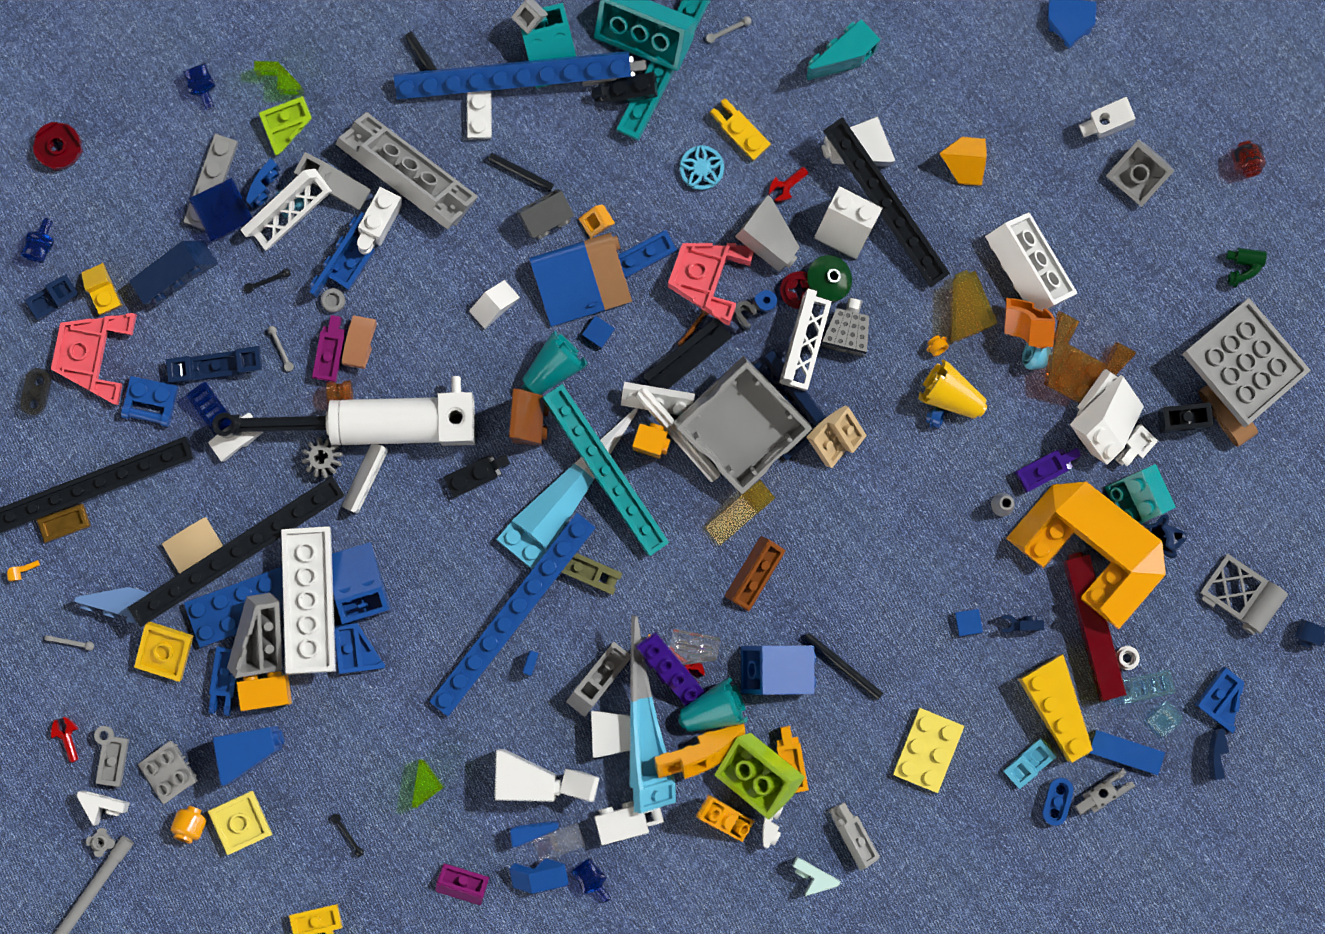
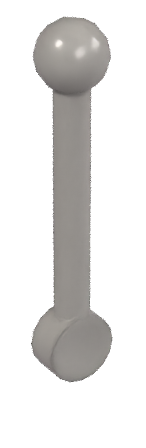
(711, 37)
(288, 365)
(88, 645)

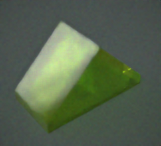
(426, 783)

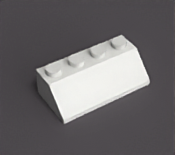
(1030, 263)

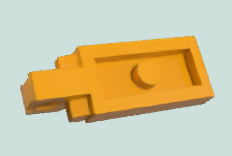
(791, 752)

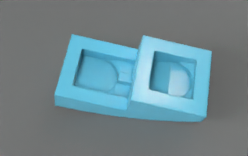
(1030, 762)

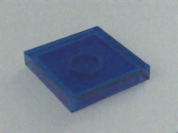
(220, 209)

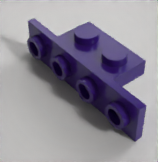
(669, 668)

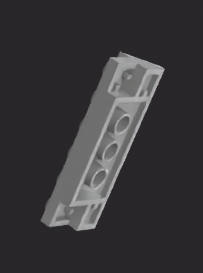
(407, 170)

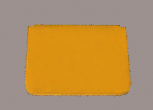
(596, 220)

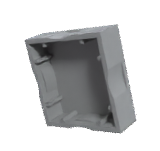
(742, 424)

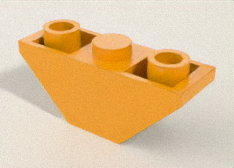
(724, 818)

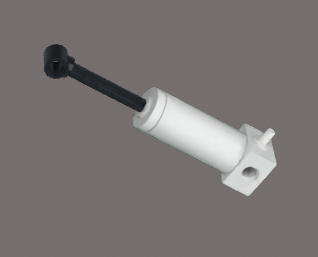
(376, 420)

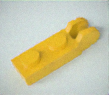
(741, 131)

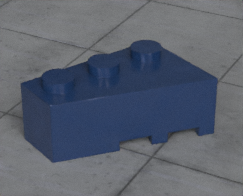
(173, 271)

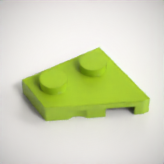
(285, 122)

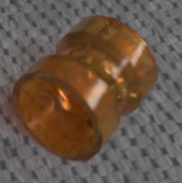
(339, 391)

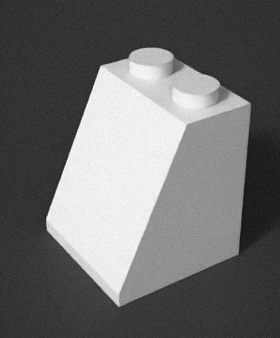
(847, 222)
(523, 779)

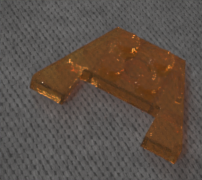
(1074, 371)

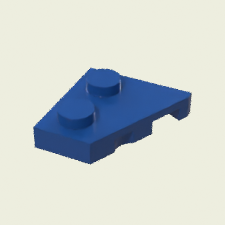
(354, 650)
(1222, 698)

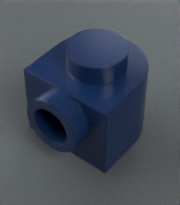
(1310, 634)

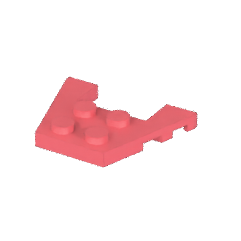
(699, 271)
(81, 352)

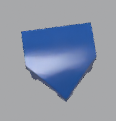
(1071, 19)

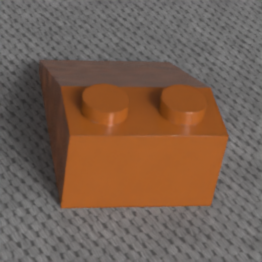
(528, 418)

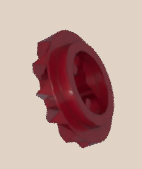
(789, 283)

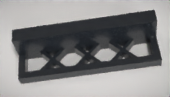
(688, 355)

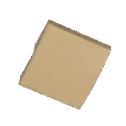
(836, 435)
(192, 544)

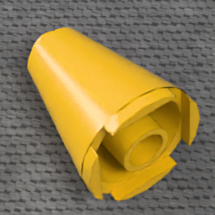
(952, 392)

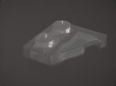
(694, 647)

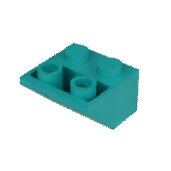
(1142, 494)

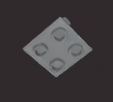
(168, 772)

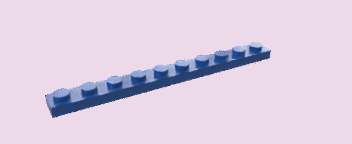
(512, 75)
(512, 614)

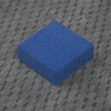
(598, 332)
(968, 622)
(530, 662)

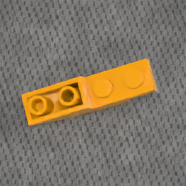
(699, 758)

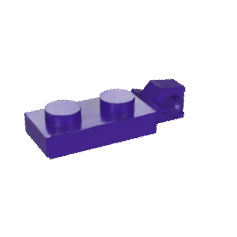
(1046, 468)

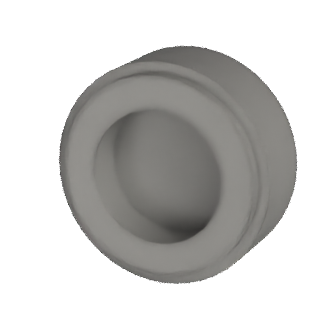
(333, 300)

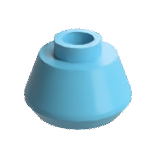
(1035, 358)

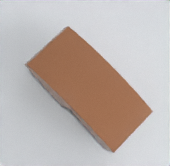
(358, 341)

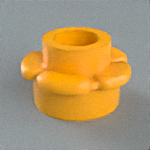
(937, 345)

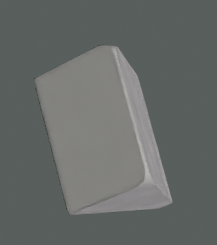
(529, 15)

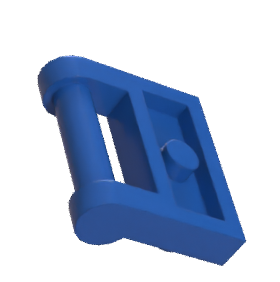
(150, 393)

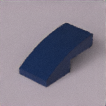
(51, 298)
(1217, 746)

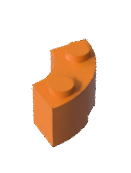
(1029, 323)

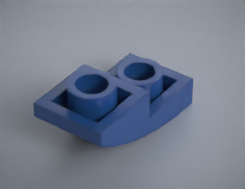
(258, 192)

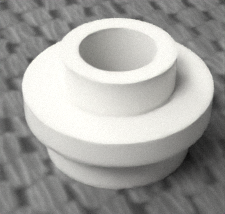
(1134, 657)

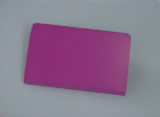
(462, 884)

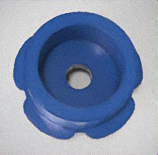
(935, 417)

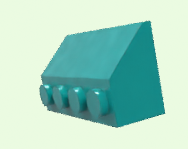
(646, 30)

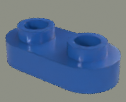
(1058, 801)

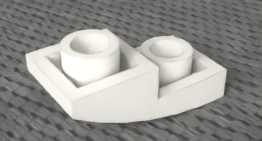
(226, 447)
(770, 830)

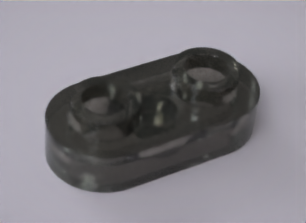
(32, 391)

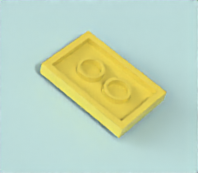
(928, 750)

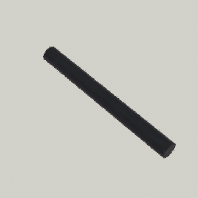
(843, 666)

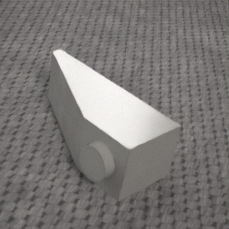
(599, 679)

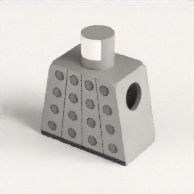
(848, 330)

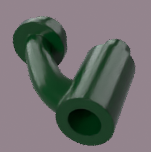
(1248, 257)

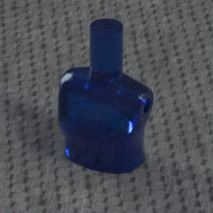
(200, 83)
(38, 243)
(591, 879)

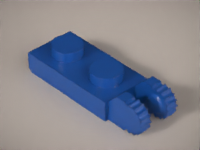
(222, 681)

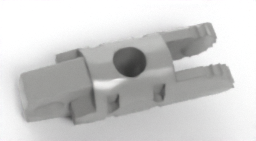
(1095, 802)

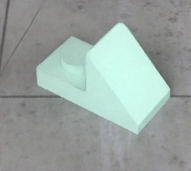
(820, 881)

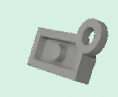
(112, 758)

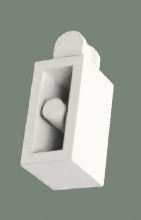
(378, 220)
(624, 822)

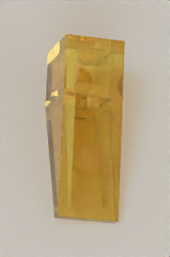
(740, 512)

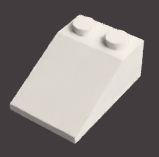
(1109, 421)

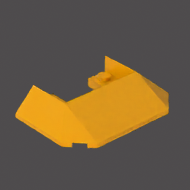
(1131, 548)

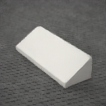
(365, 478)

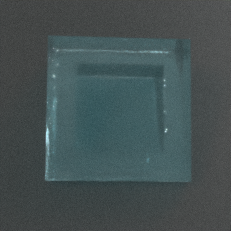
(1165, 719)

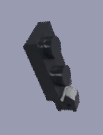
(627, 89)
(475, 475)

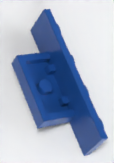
(346, 262)

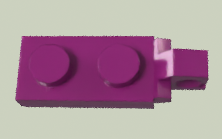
(329, 351)

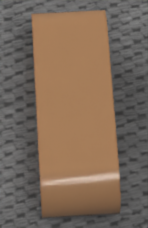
(1227, 421)

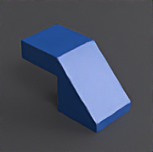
(544, 877)

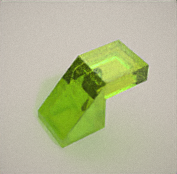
(285, 81)

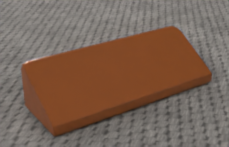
(755, 573)

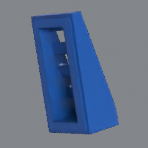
(529, 832)

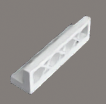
(281, 202)
(799, 336)

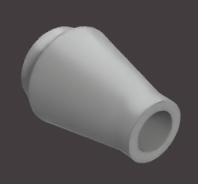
(997, 507)

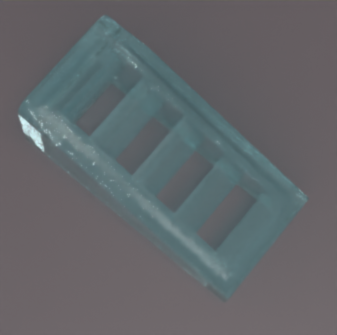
(1134, 689)

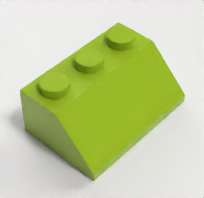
(759, 775)

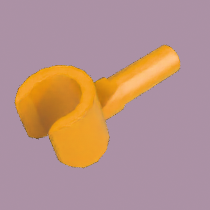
(14, 573)

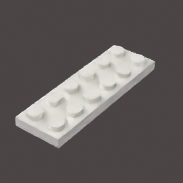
(308, 600)

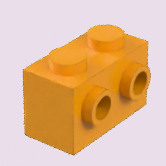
(651, 440)
(264, 692)

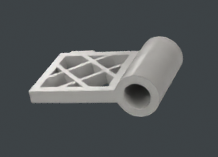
(1260, 606)

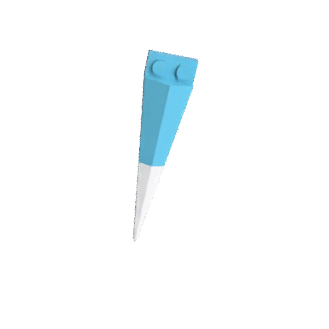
(543, 520)

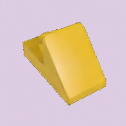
(102, 291)

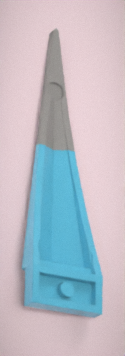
(645, 737)

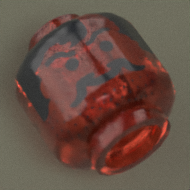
(1248, 159)

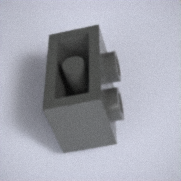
(545, 214)

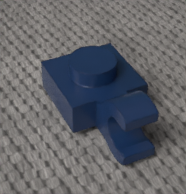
(1028, 623)

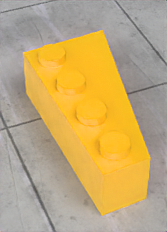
(1057, 704)

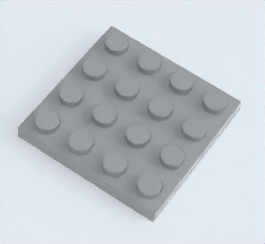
(1246, 362)

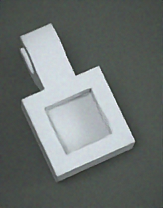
(1138, 445)

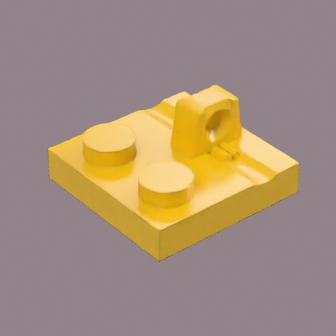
(163, 651)

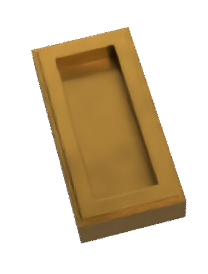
(64, 523)

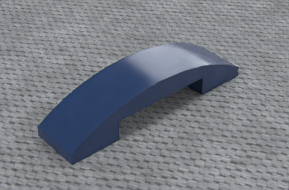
(214, 365)

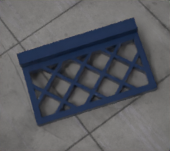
(800, 397)

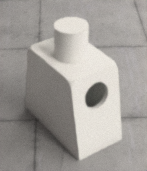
(1119, 115)
(610, 733)

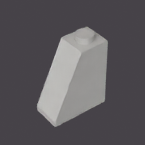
(769, 235)

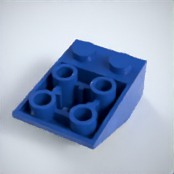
(358, 584)

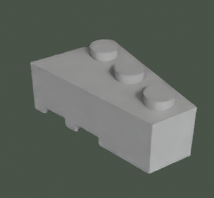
(257, 638)

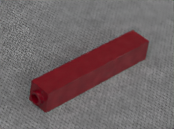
(1094, 630)

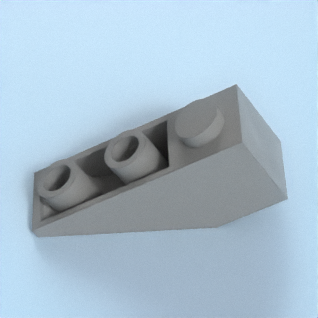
(342, 186)

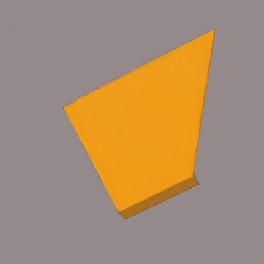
(966, 160)

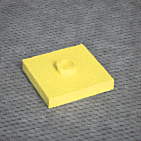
(240, 822)

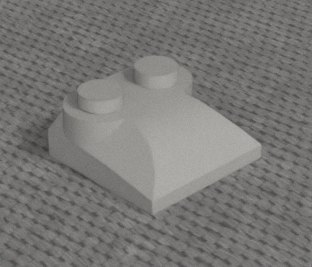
(1140, 172)

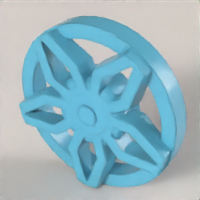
(702, 167)

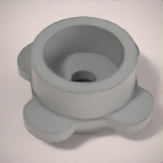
(108, 842)

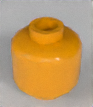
(188, 824)

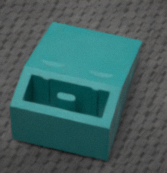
(550, 37)
(846, 53)

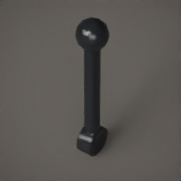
(249, 288)
(336, 818)

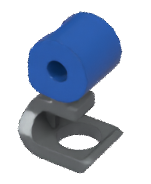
(763, 302)

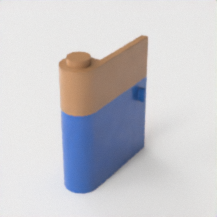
(581, 279)

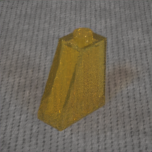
(968, 307)

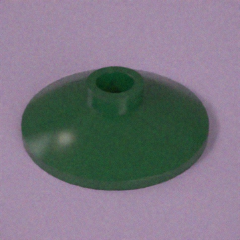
(819, 278)

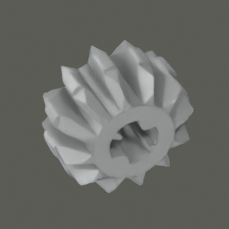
(328, 462)

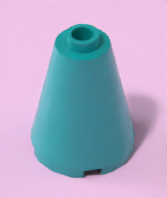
(553, 365)
(714, 709)

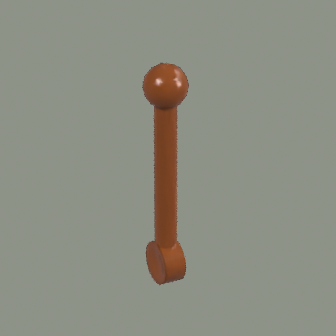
(693, 327)

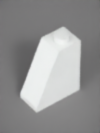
(872, 139)

